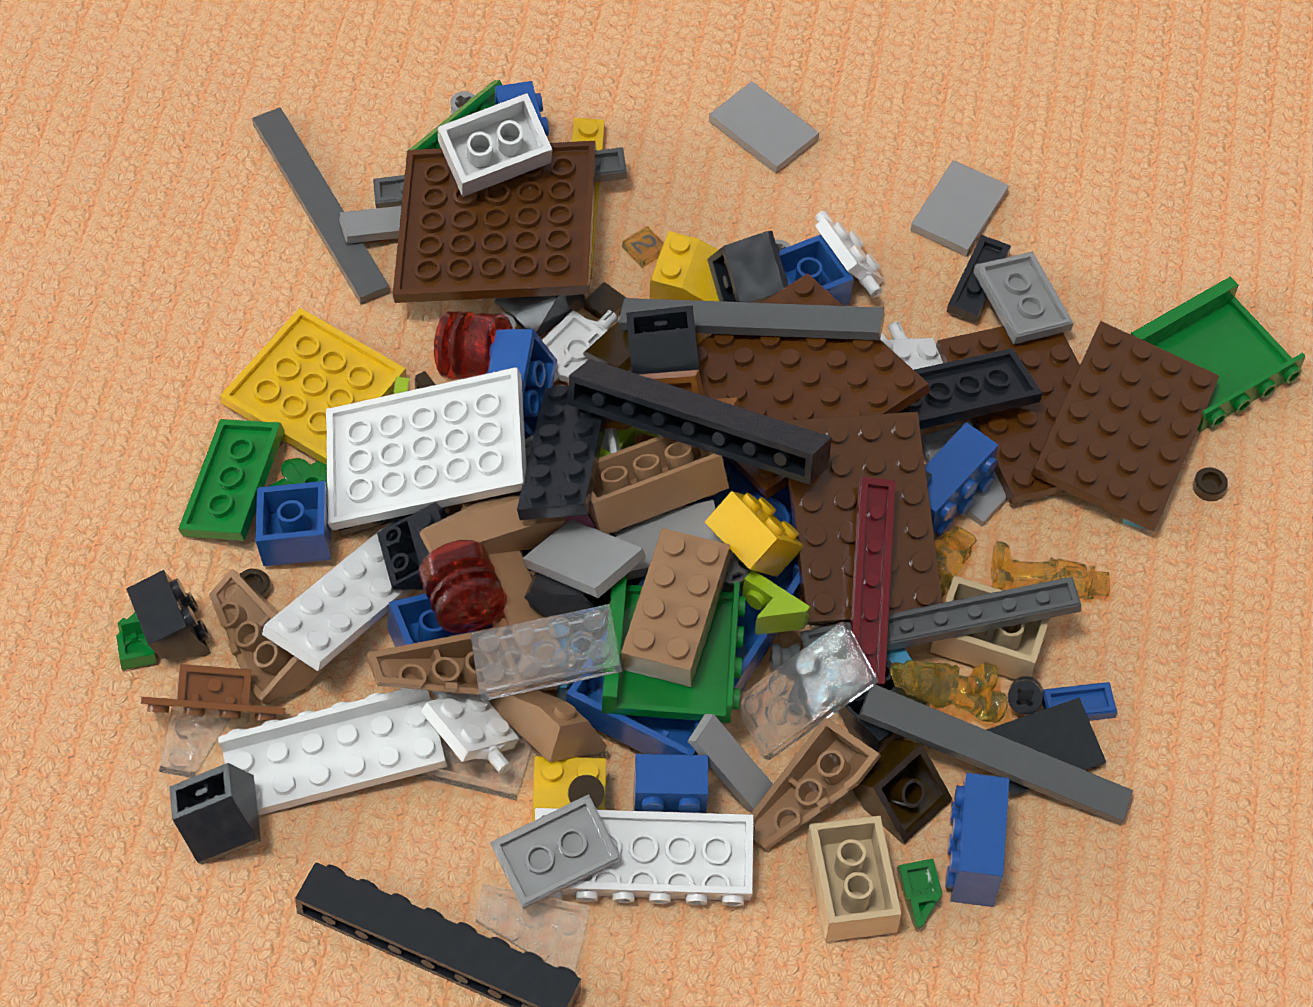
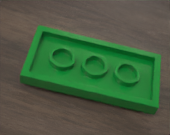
(229, 479)

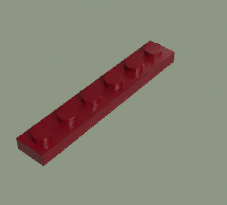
(873, 570)

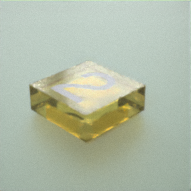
(643, 246)

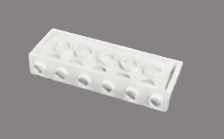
(336, 749)
(672, 858)

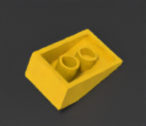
(683, 270)
(554, 778)

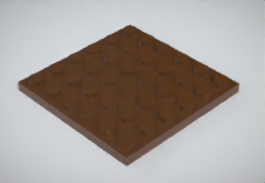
(501, 241)
(805, 375)

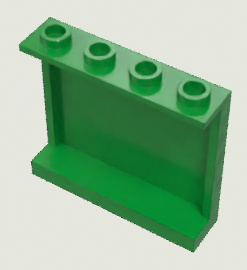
(1228, 341)
(714, 680)

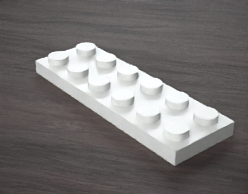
(336, 607)

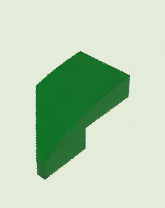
(133, 645)
(920, 889)

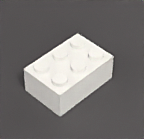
(494, 144)

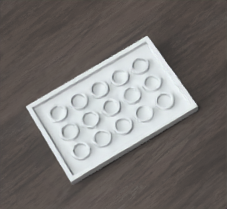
(425, 448)

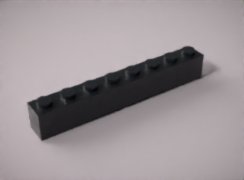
(700, 421)
(433, 942)

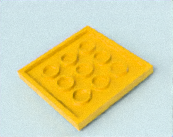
(303, 374)

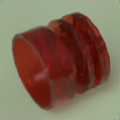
(465, 341)
(462, 586)

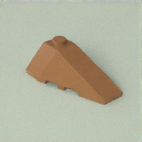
(493, 524)
(243, 616)
(428, 665)
(549, 725)
(815, 778)

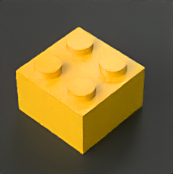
(755, 533)

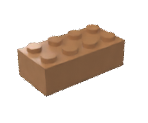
(652, 480)
(676, 607)

